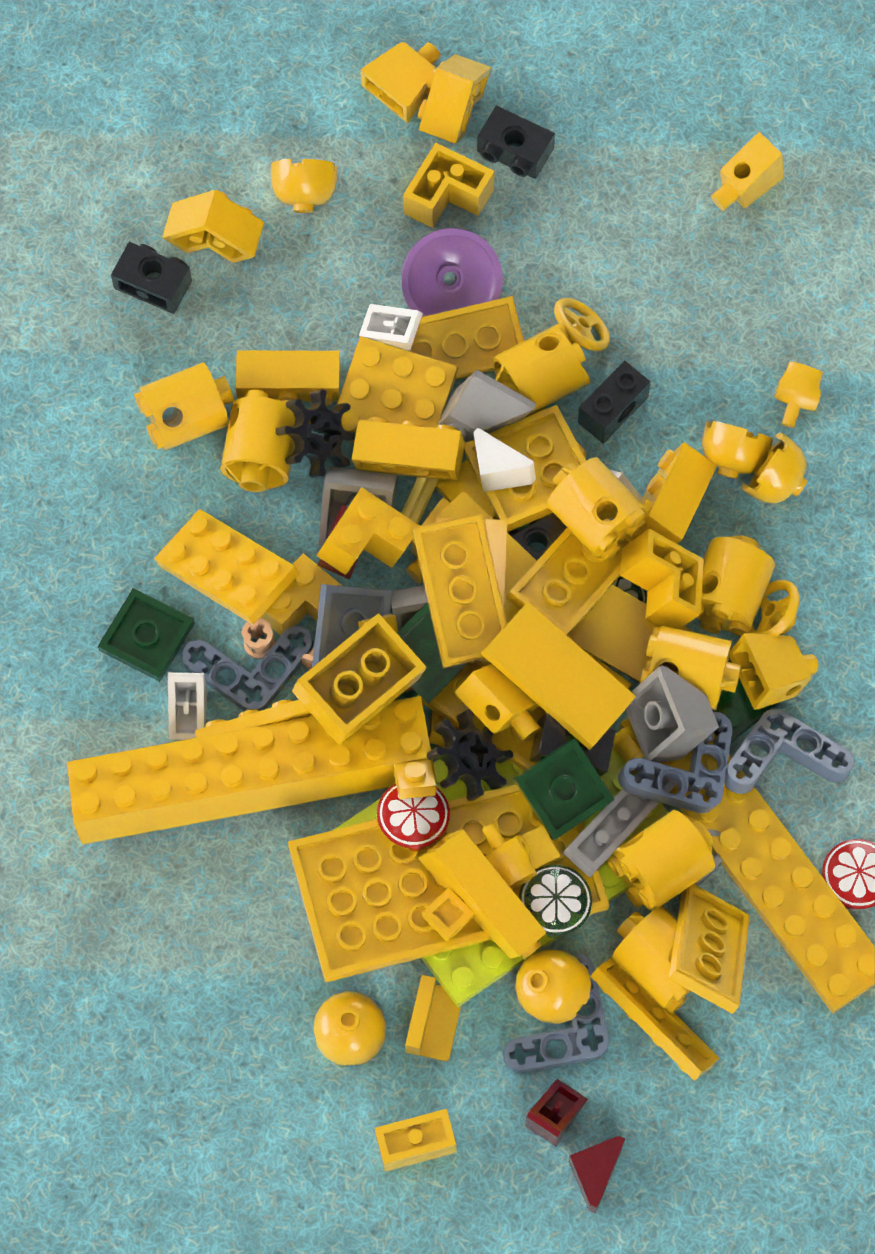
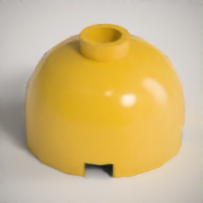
(303, 183)
(734, 448)
(780, 473)
(552, 986)
(349, 1028)

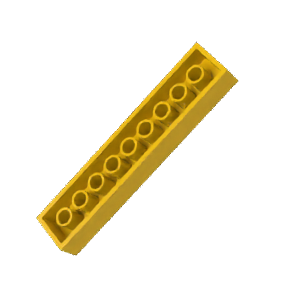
(240, 772)

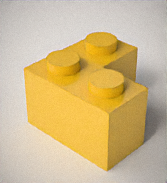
(453, 93)
(446, 179)
(215, 224)
(367, 526)
(668, 574)
(299, 597)

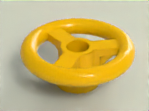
(578, 327)
(780, 615)

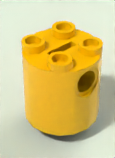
(543, 367)
(196, 403)
(251, 448)
(590, 495)
(733, 583)
(697, 659)
(663, 860)
(648, 956)

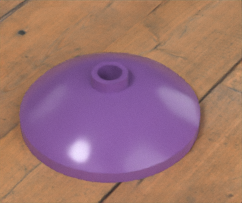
(455, 251)

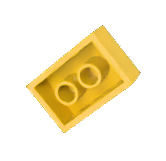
(359, 679)

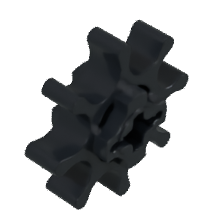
(312, 445)
(469, 755)

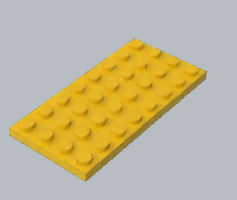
(370, 893)

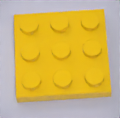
(395, 386)
(550, 446)

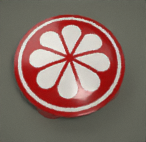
(413, 821)
(851, 873)

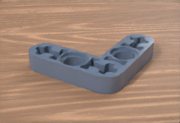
(257, 679)
(776, 741)
(697, 777)
(570, 1037)

